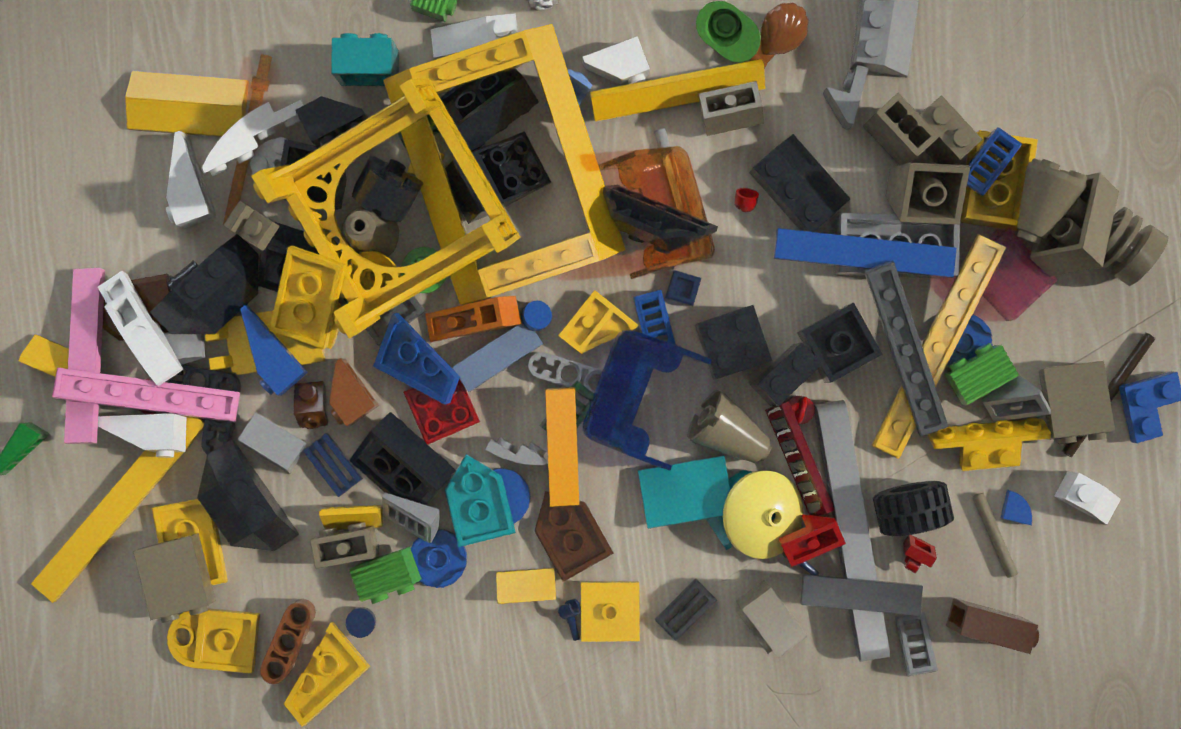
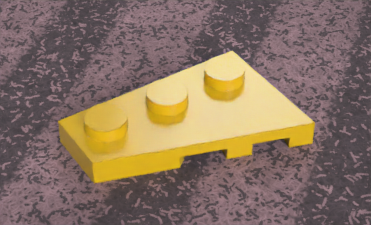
(327, 675)

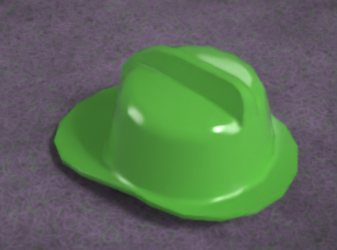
(728, 31)

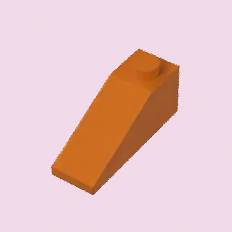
(473, 318)

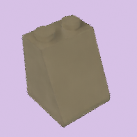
(927, 192)

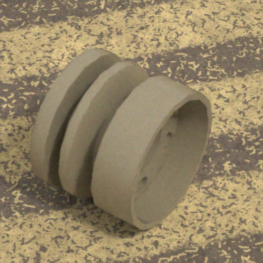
(1132, 249)

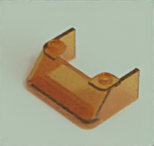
(667, 178)

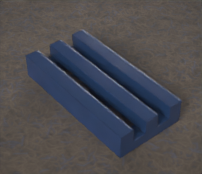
(317, 445)

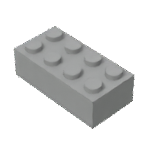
(890, 228)

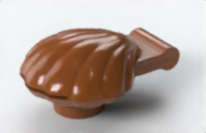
(782, 31)

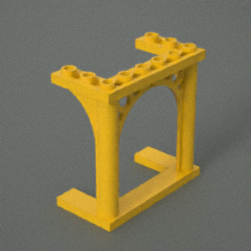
(294, 180)

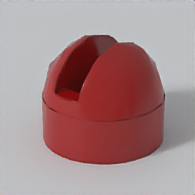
(746, 199)

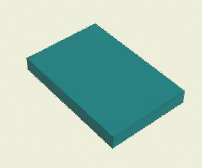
(685, 492)

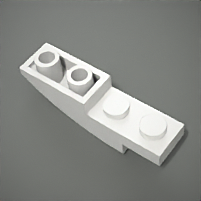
(239, 139)
(139, 329)

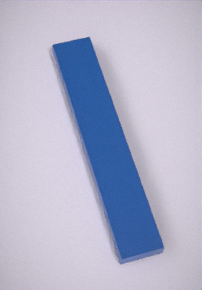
(864, 252)

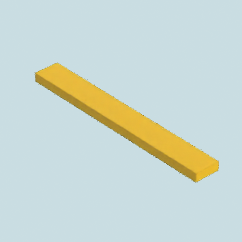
(943, 337)
(108, 518)

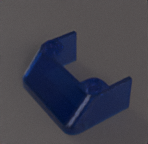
(622, 390)

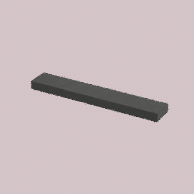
(906, 348)

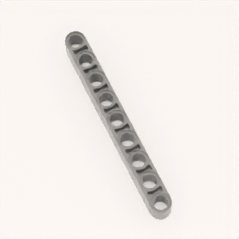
(850, 515)

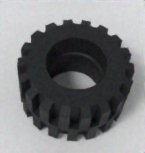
(913, 508)

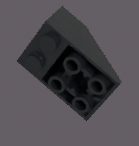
(509, 167)

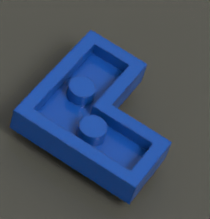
(1141, 402)

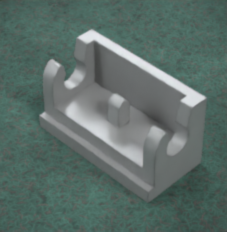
(272, 443)

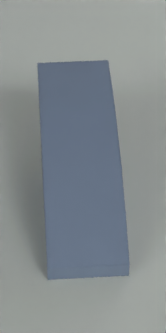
(497, 356)

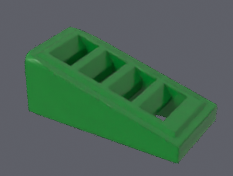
(22, 442)

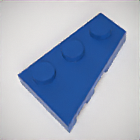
(415, 362)

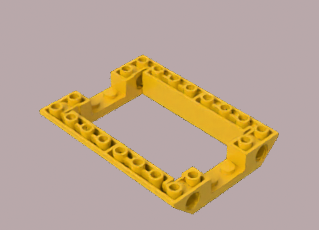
(478, 62)

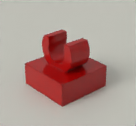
(918, 553)

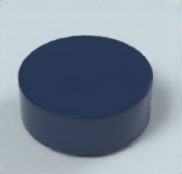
(360, 622)

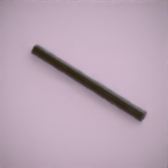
(1118, 380)

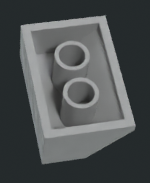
(884, 36)

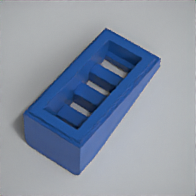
(1004, 139)
(650, 297)

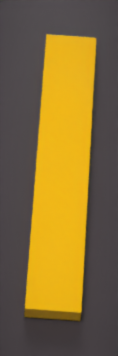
(672, 90)

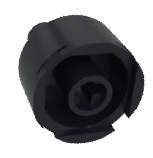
(386, 188)

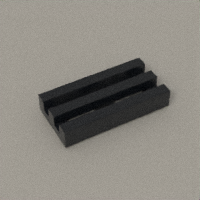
(677, 601)

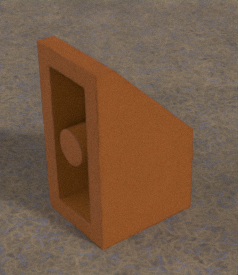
(349, 395)

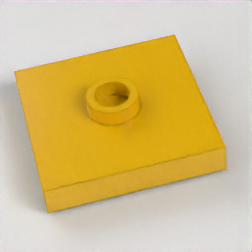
(610, 611)

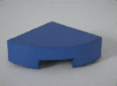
(1016, 508)

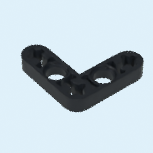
(212, 380)

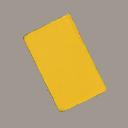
(45, 355)
(343, 516)
(526, 585)

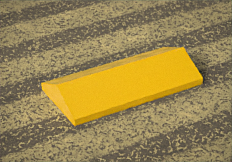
(184, 103)

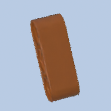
(278, 651)

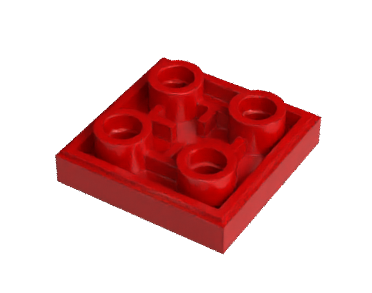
(439, 419)

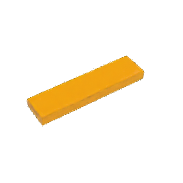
(562, 446)

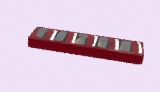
(799, 459)

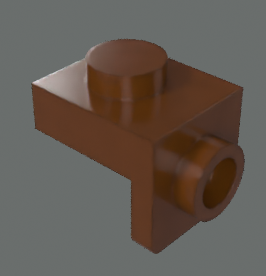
(310, 404)

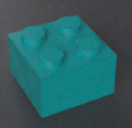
(364, 59)

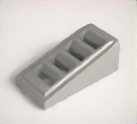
(412, 516)
(931, 665)

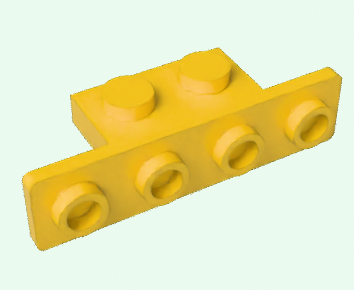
(990, 443)

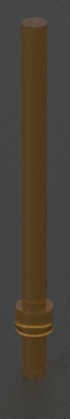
(259, 85)

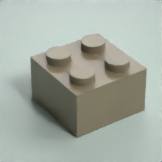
(774, 623)

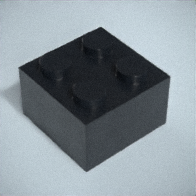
(733, 342)
(840, 343)

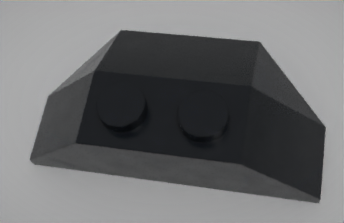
(654, 221)
(212, 291)
(242, 502)

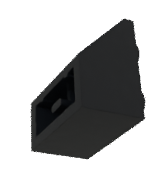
(328, 119)

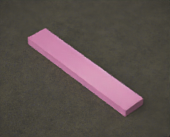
(84, 350)
(145, 395)

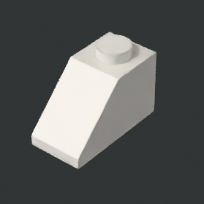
(619, 63)
(1087, 496)

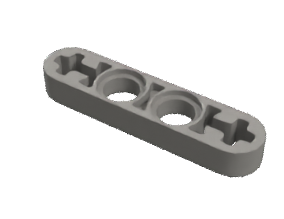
(584, 371)

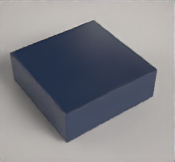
(683, 288)

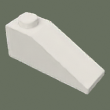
(471, 33)
(186, 189)
(149, 432)

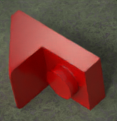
(817, 538)

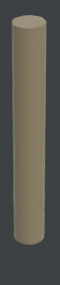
(995, 535)

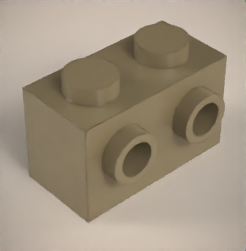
(731, 108)
(344, 547)

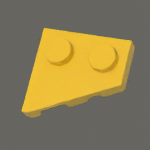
(595, 324)

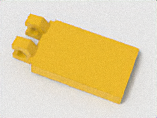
(239, 349)

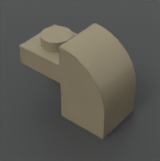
(251, 225)

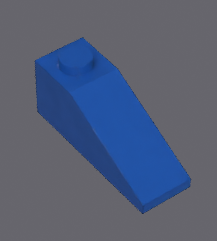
(272, 359)

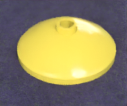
(750, 509)

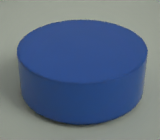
(536, 315)

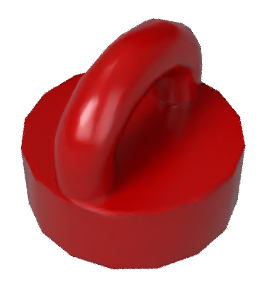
(803, 408)

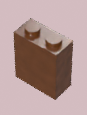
(992, 626)

